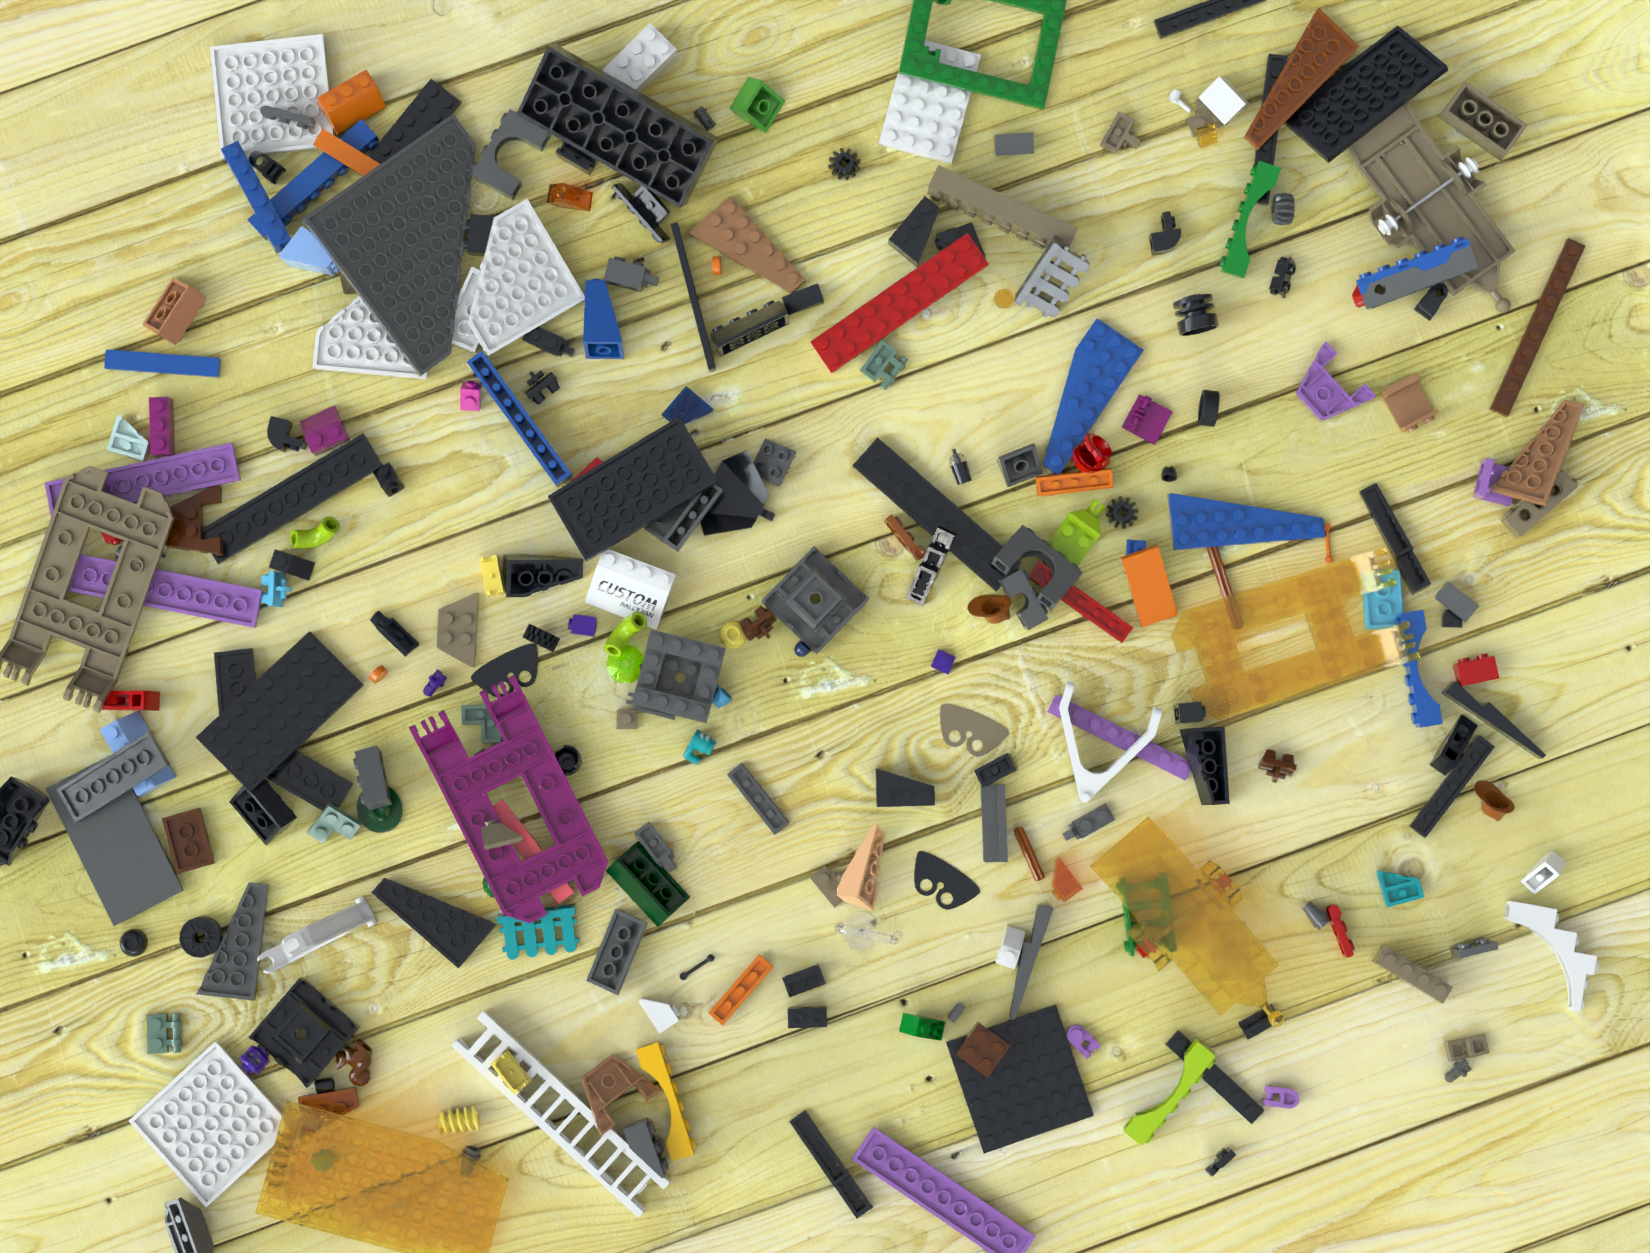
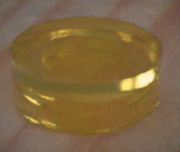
(1003, 298)

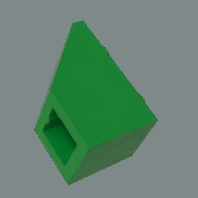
(922, 1026)

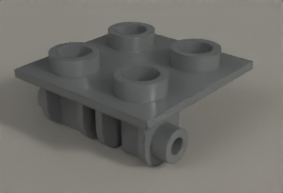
(773, 461)

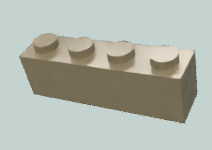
(1412, 974)

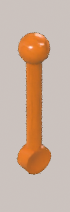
(1327, 527)

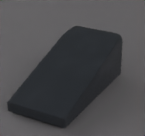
(803, 299)
(996, 770)

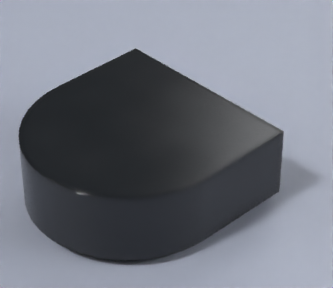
(1451, 620)

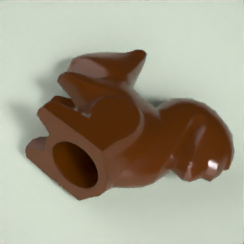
(359, 1059)

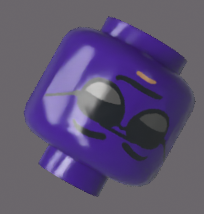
(254, 1059)

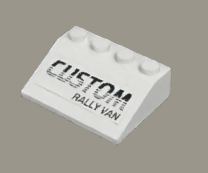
(629, 586)

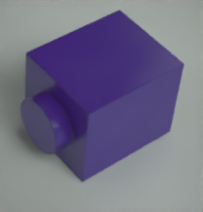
(583, 625)

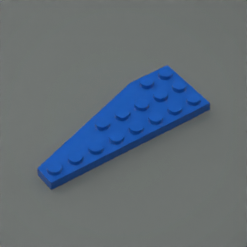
(1093, 378)

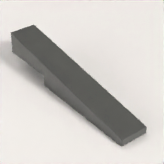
(1028, 956)

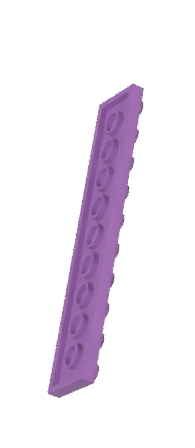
(167, 474)
(177, 592)
(941, 1195)

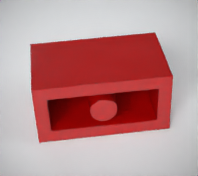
(1475, 671)

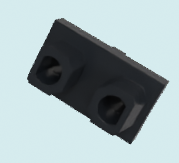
(535, 391)

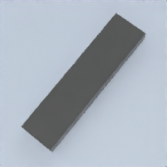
(758, 798)

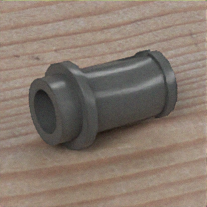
(704, 118)

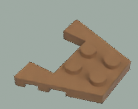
(607, 1083)

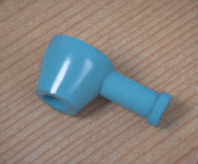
(721, 697)

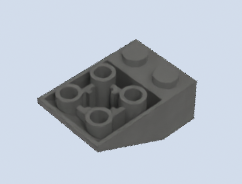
(643, 1143)

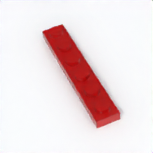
(1085, 606)

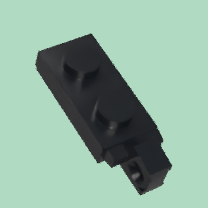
(548, 342)
(394, 633)

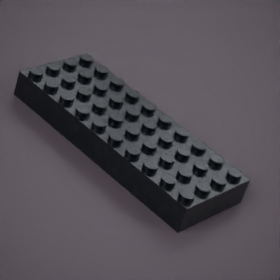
(617, 125)

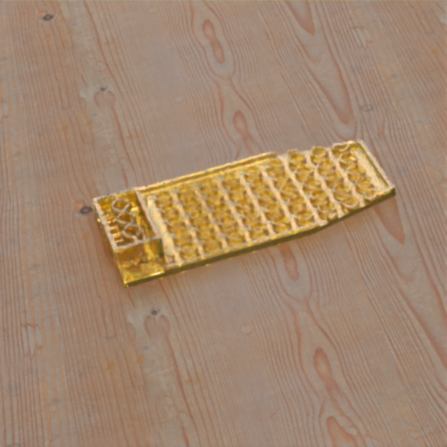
(378, 1185)

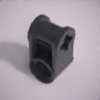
(268, 168)
(1430, 303)

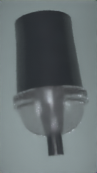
(959, 467)

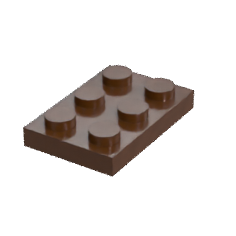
(188, 840)

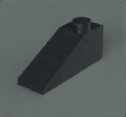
(1453, 745)

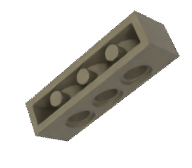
(1518, 526)

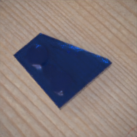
(687, 407)

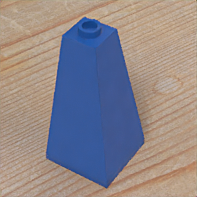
(601, 329)

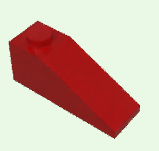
(133, 701)

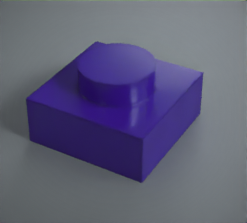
(943, 661)

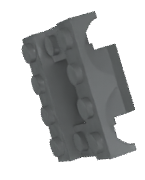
(792, 603)
(695, 659)

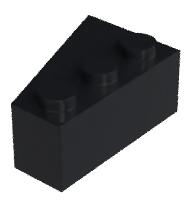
(914, 231)

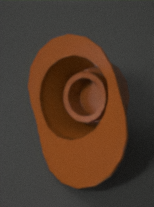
(991, 607)
(1494, 802)

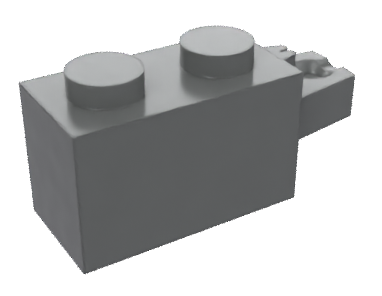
(628, 275)

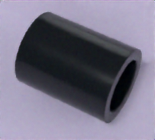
(324, 1085)

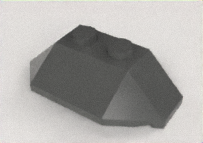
(187, 1227)

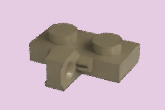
(1202, 117)
(1120, 134)
(828, 884)

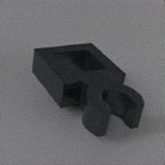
(1222, 1159)

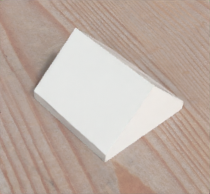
(1223, 99)

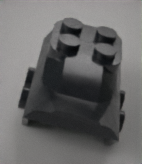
(19, 812)

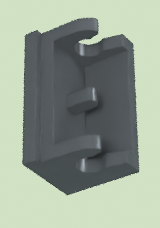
(1014, 144)
(1456, 601)

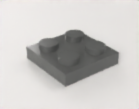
(1479, 946)

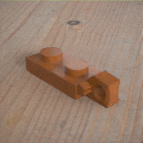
(904, 537)

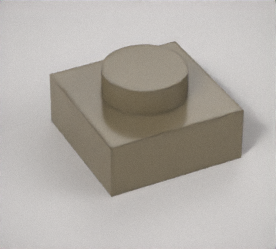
(626, 719)

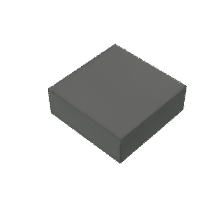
(956, 1011)

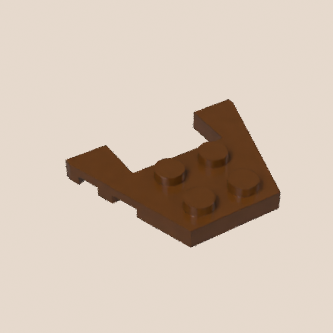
(188, 523)

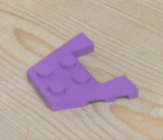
(1323, 394)

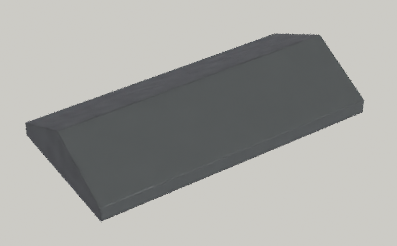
(617, 951)

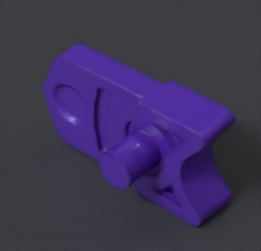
(436, 680)

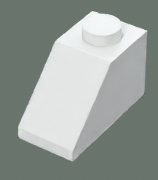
(1543, 872)
(1010, 947)
(660, 1013)

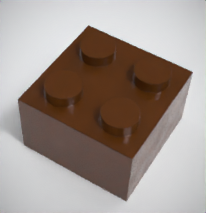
(982, 1049)

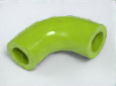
(316, 536)
(624, 632)

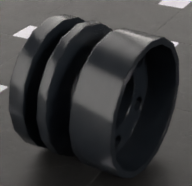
(1194, 310)

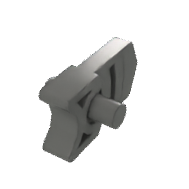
(1459, 1069)

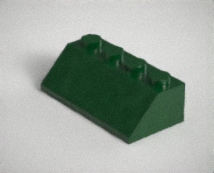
(647, 884)

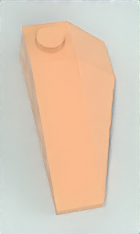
(859, 879)

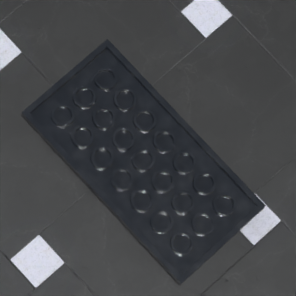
(1365, 93)
(633, 489)
(279, 711)

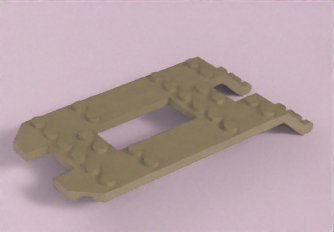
(45, 607)

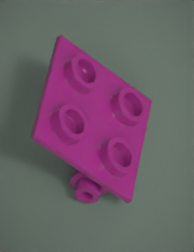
(1147, 419)

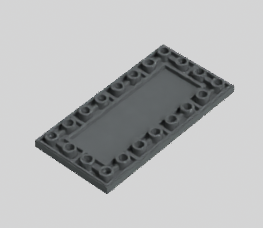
(120, 854)

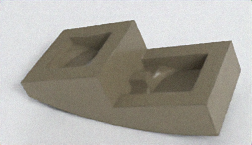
(1466, 1047)

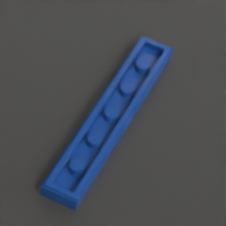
(162, 363)

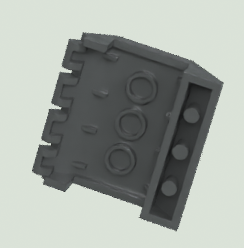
(680, 523)

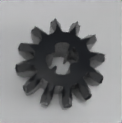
(844, 171)
(1118, 517)

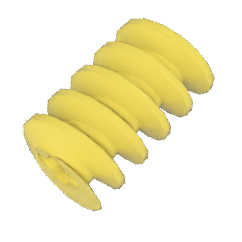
(458, 1120)

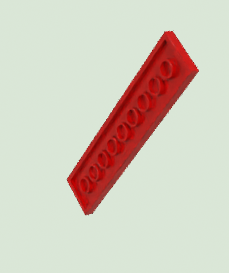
(899, 303)

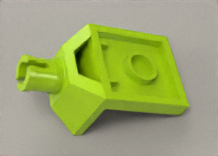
(1078, 533)

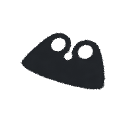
(515, 661)
(955, 882)

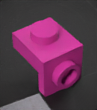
(470, 396)

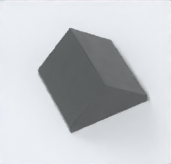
(1020, 465)

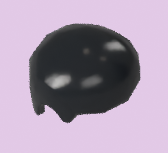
(569, 759)

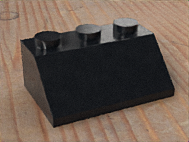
(263, 811)

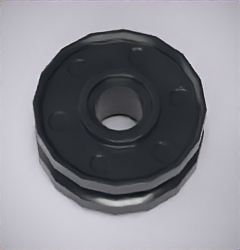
(190, 942)

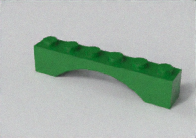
(1237, 257)

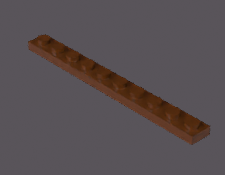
(1537, 327)

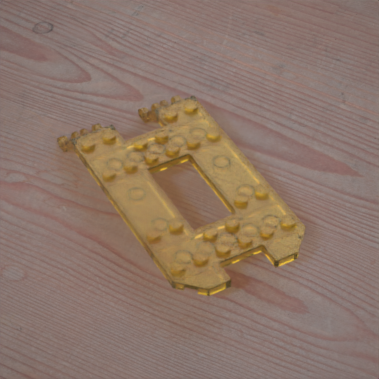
(1337, 651)

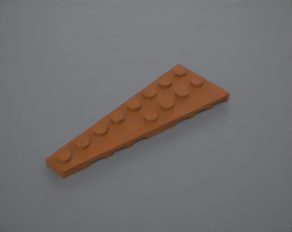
(1312, 62)

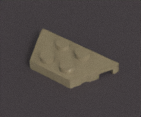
(459, 629)

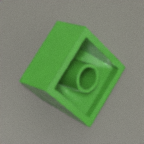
(757, 104)

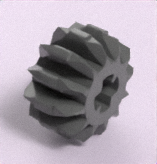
(1283, 208)

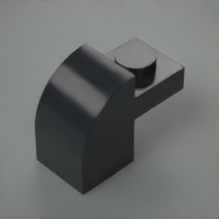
(1166, 240)
(278, 435)

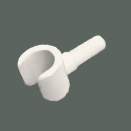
(1174, 98)

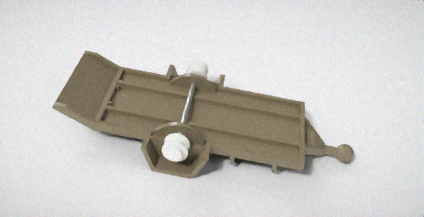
(1431, 197)

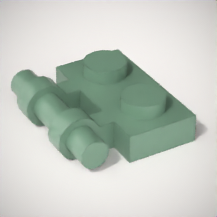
(879, 361)
(158, 1033)

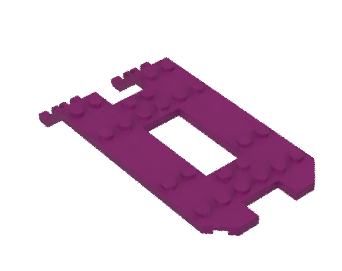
(523, 754)

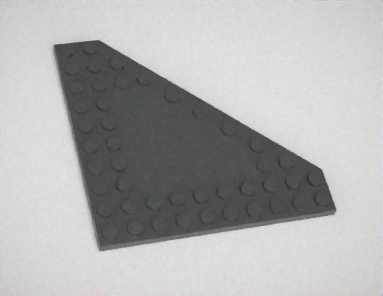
(403, 239)

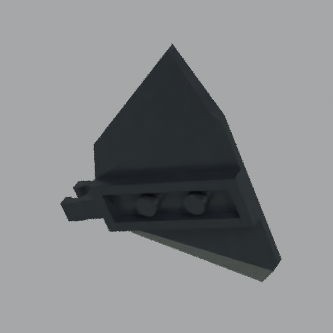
(740, 501)

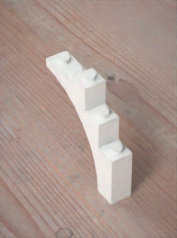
(1563, 943)

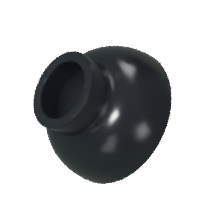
(133, 942)

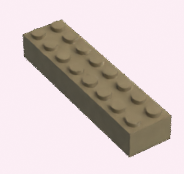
(998, 209)

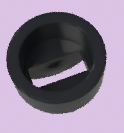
(1169, 474)

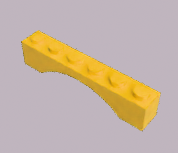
(653, 1061)

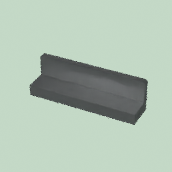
(994, 823)

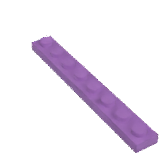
(1122, 738)

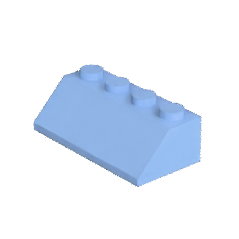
(124, 732)

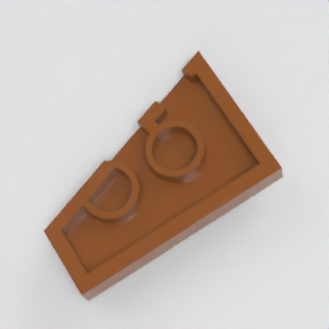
(335, 1101)

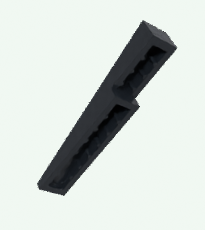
(1395, 539)
(1492, 717)
(831, 1164)

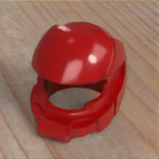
(1092, 454)

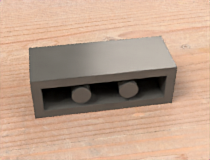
(372, 778)

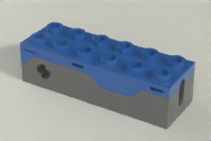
(1415, 274)

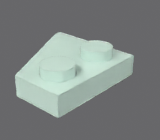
(127, 440)

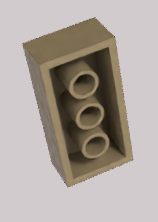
(1483, 121)

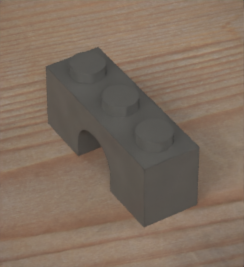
(1033, 612)

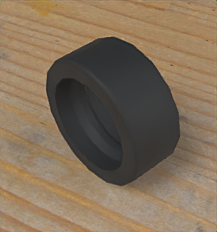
(1208, 408)

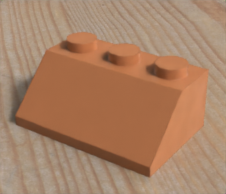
(174, 311)

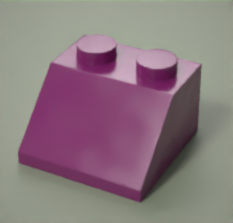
(324, 431)

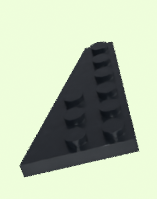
(444, 926)

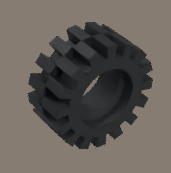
(541, 637)

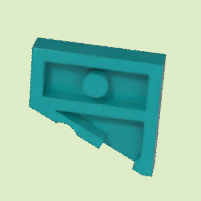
(1398, 888)

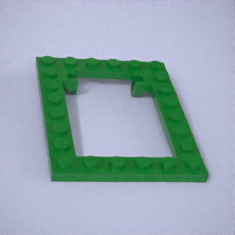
(924, 64)

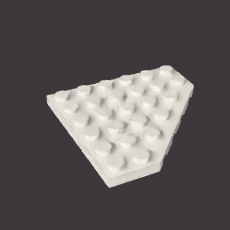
(519, 280)
(359, 344)

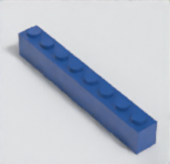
(316, 177)
(519, 419)

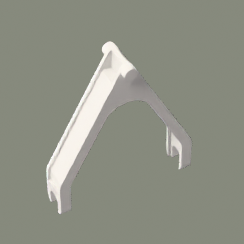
(1089, 782)
(319, 934)

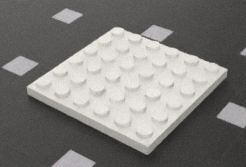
(274, 74)
(210, 1123)

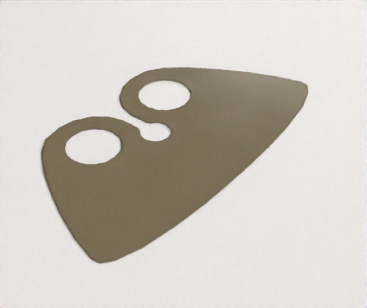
(965, 720)

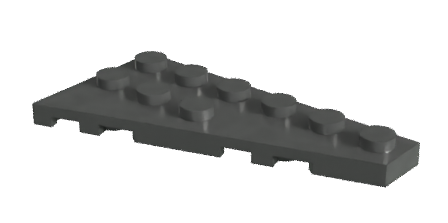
(235, 962)

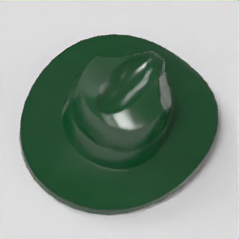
(383, 818)

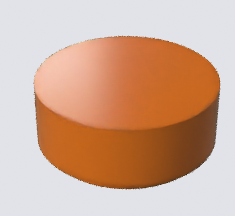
(717, 265)
(378, 674)

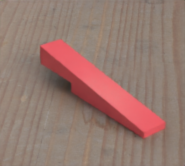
(528, 847)

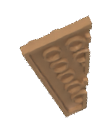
(740, 239)
(1539, 463)

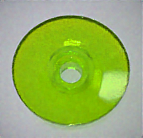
(627, 674)

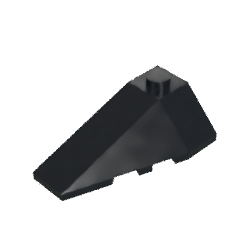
(537, 573)

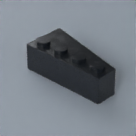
(1208, 763)

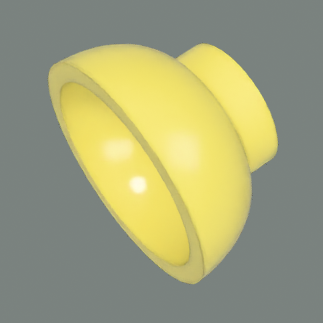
(732, 635)

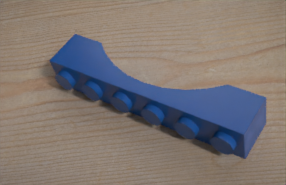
(256, 196)
(1425, 709)

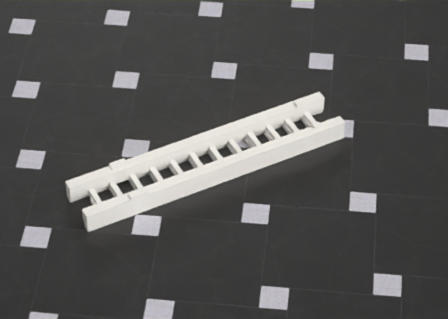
(542, 1120)

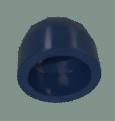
(801, 649)

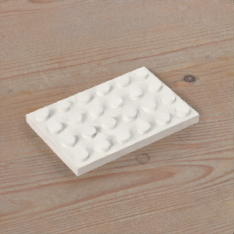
(927, 115)

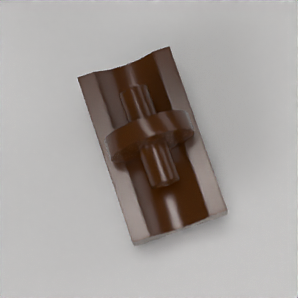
(760, 626)
(1277, 768)

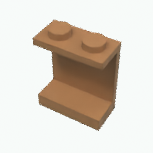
(1408, 403)

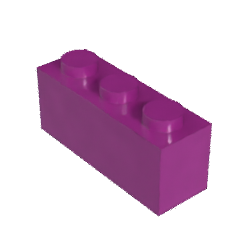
(161, 426)

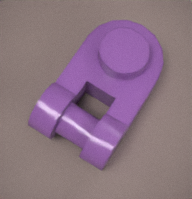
(1077, 1035)
(1287, 1097)

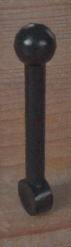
(683, 976)

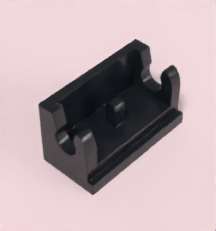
(576, 158)
(803, 980)

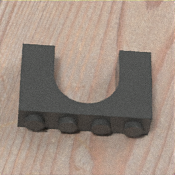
(512, 128)
(1027, 544)

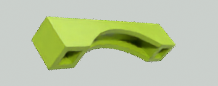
(1144, 1123)

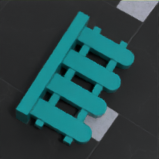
(547, 924)

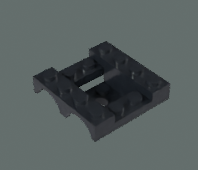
(310, 1010)

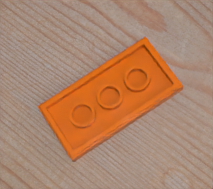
(1149, 585)

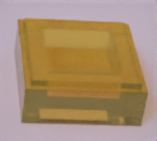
(1206, 135)

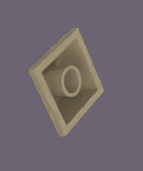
(498, 835)

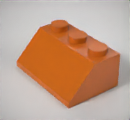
(351, 102)

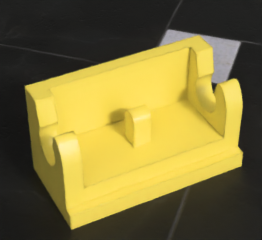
(492, 575)
(511, 1072)

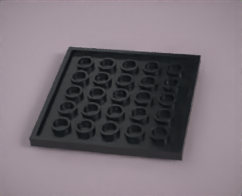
(1031, 1086)

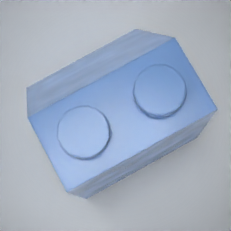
(307, 253)

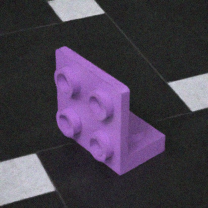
(1488, 475)

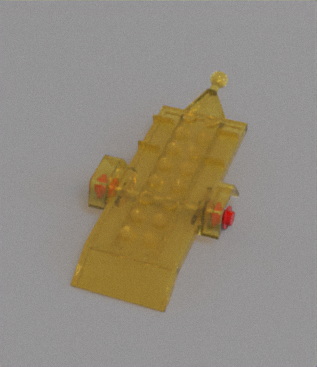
(1188, 919)

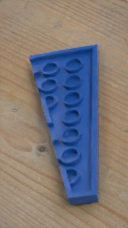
(1218, 523)

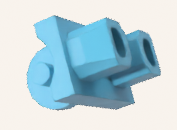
(276, 589)

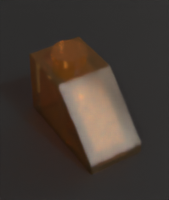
(569, 197)
(1063, 882)

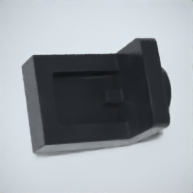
(388, 480)

